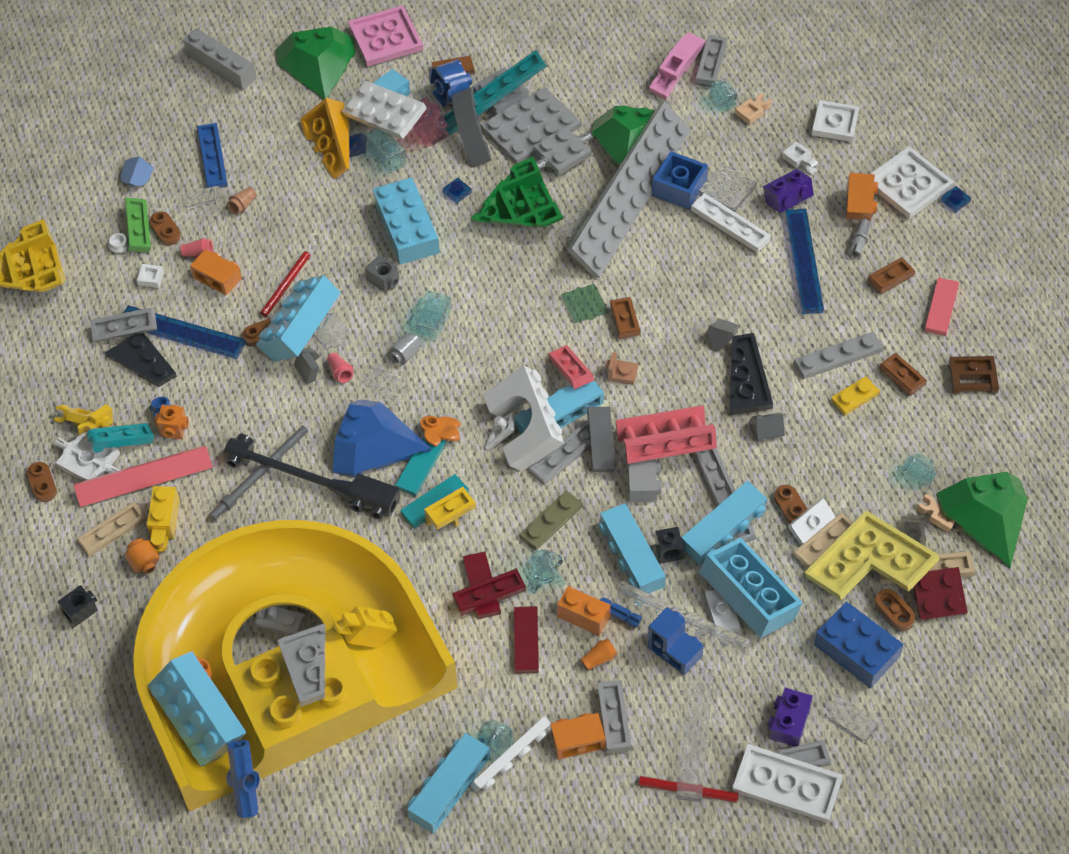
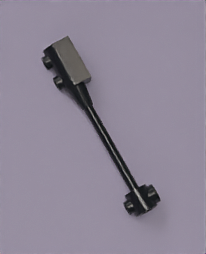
(361, 493)

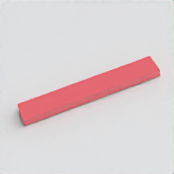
(142, 475)

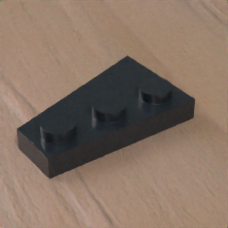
(142, 358)

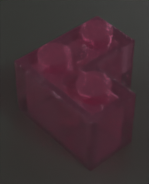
(431, 126)

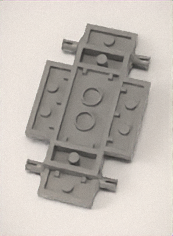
(535, 127)

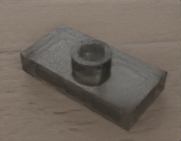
(914, 528)

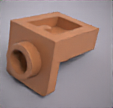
(620, 370)

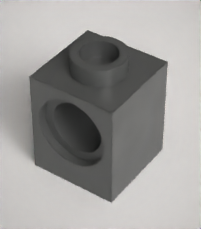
(382, 274)

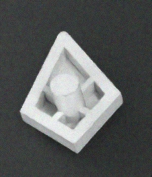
(501, 430)

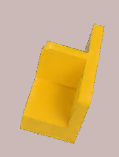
(449, 509)

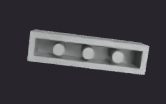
(219, 59)

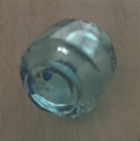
(722, 95)
(919, 469)
(496, 736)

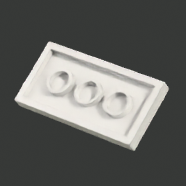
(384, 109)
(787, 783)

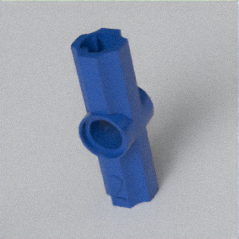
(243, 778)

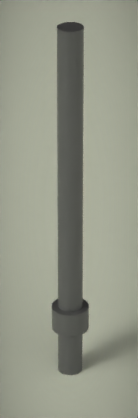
(228, 500)

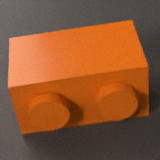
(861, 196)
(216, 271)
(583, 611)
(578, 735)

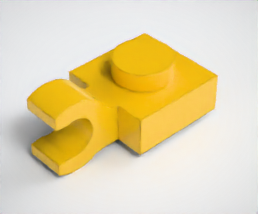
(75, 415)
(99, 419)

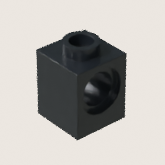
(669, 545)
(78, 614)

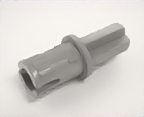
(859, 238)

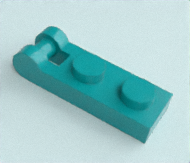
(119, 436)

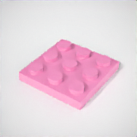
(385, 35)

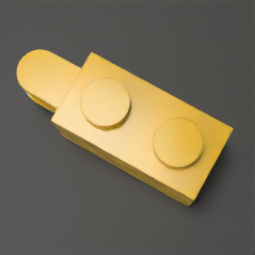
(163, 516)
(366, 627)

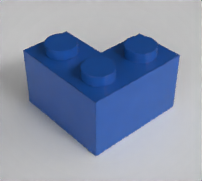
(672, 643)

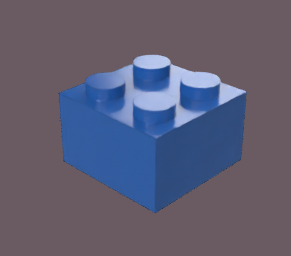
(679, 180)

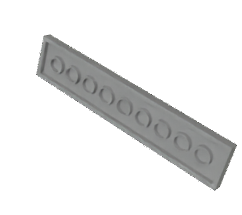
(627, 191)

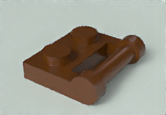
(973, 368)

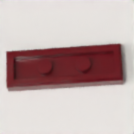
(478, 571)
(489, 592)
(526, 640)

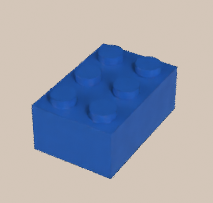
(858, 644)

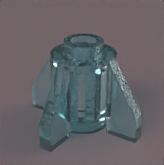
(543, 569)

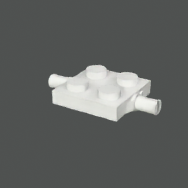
(81, 460)

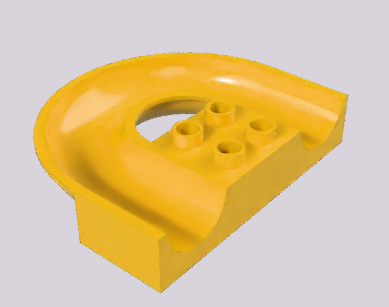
(300, 566)

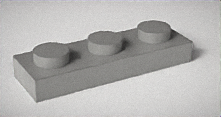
(711, 60)
(123, 324)
(614, 716)

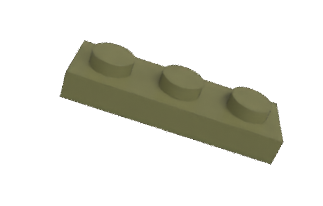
(551, 520)

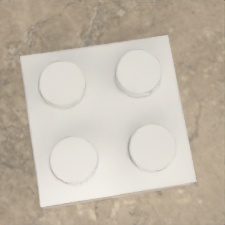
(835, 121)

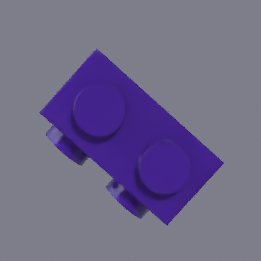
(788, 190)
(790, 717)

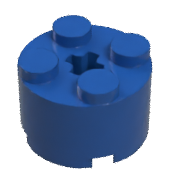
(448, 80)

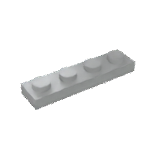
(838, 355)

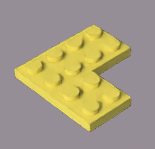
(869, 546)

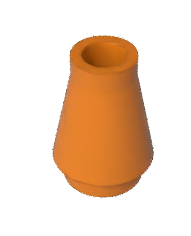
(599, 654)

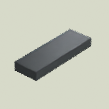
(601, 439)

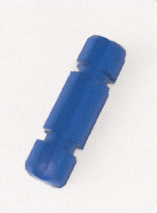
(623, 614)

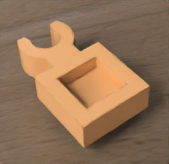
(752, 110)
(936, 513)

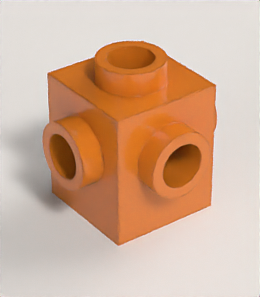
(171, 421)

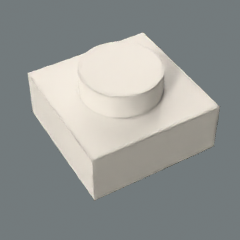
(150, 276)

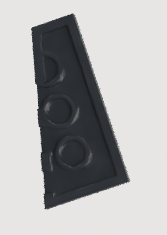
(748, 380)

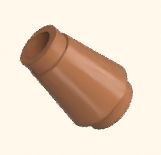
(240, 201)

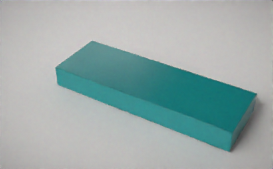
(419, 469)
(415, 513)

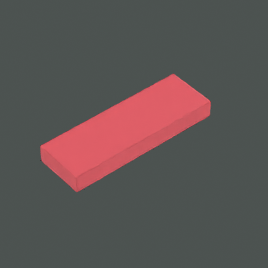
(941, 306)
(571, 367)

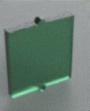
(584, 303)

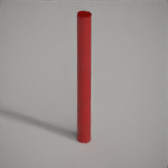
(285, 284)
(672, 786)

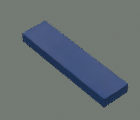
(212, 155)

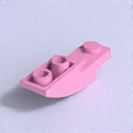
(676, 64)

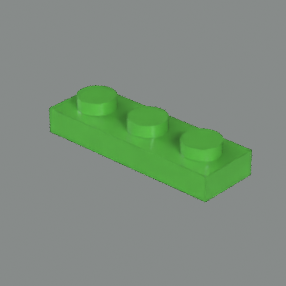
(137, 225)

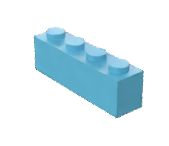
(567, 404)
(724, 522)
(632, 549)
(448, 783)

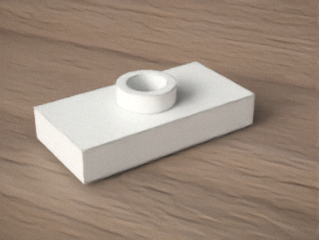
(811, 521)
(722, 612)

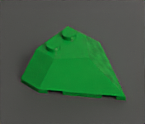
(316, 57)
(620, 129)
(520, 199)
(988, 510)

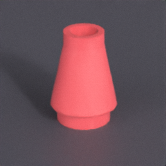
(196, 247)
(340, 369)

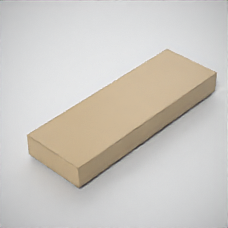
(111, 529)
(822, 540)

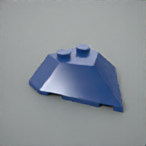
(372, 438)

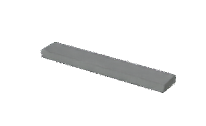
(719, 483)

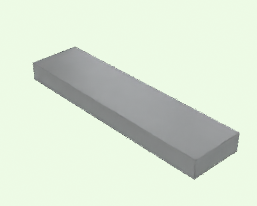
(563, 456)

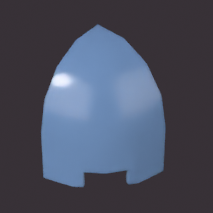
(136, 171)

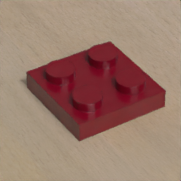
(940, 594)

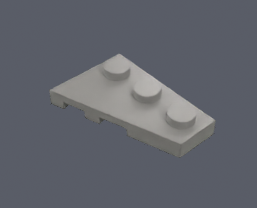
(306, 662)

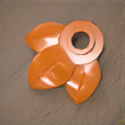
(439, 428)

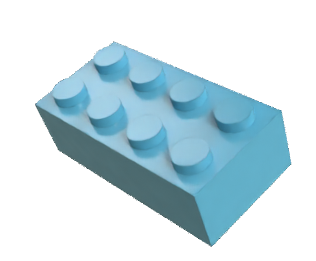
(406, 221)
(298, 318)
(750, 587)
(196, 708)

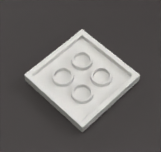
(911, 182)

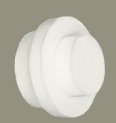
(118, 243)

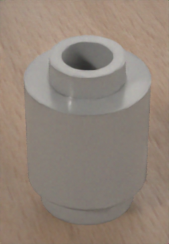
(405, 348)

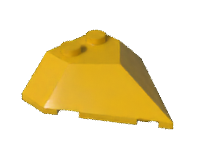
(31, 260)

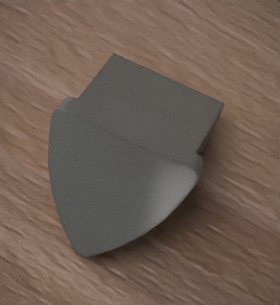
(721, 333)
(306, 364)
(767, 426)

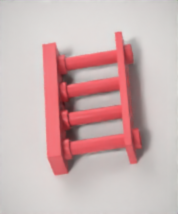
(666, 434)

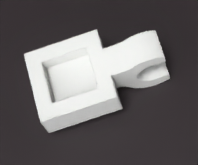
(799, 155)

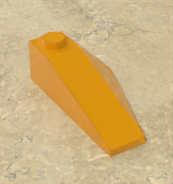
(330, 133)

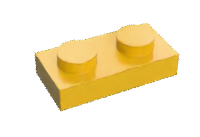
(855, 395)

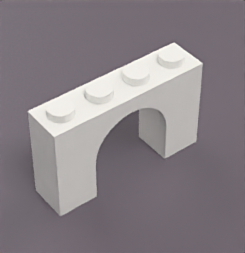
(543, 432)

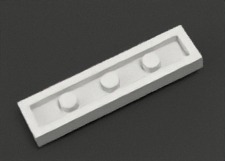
(730, 223)
(518, 749)

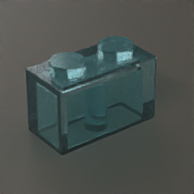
(386, 150)
(430, 315)

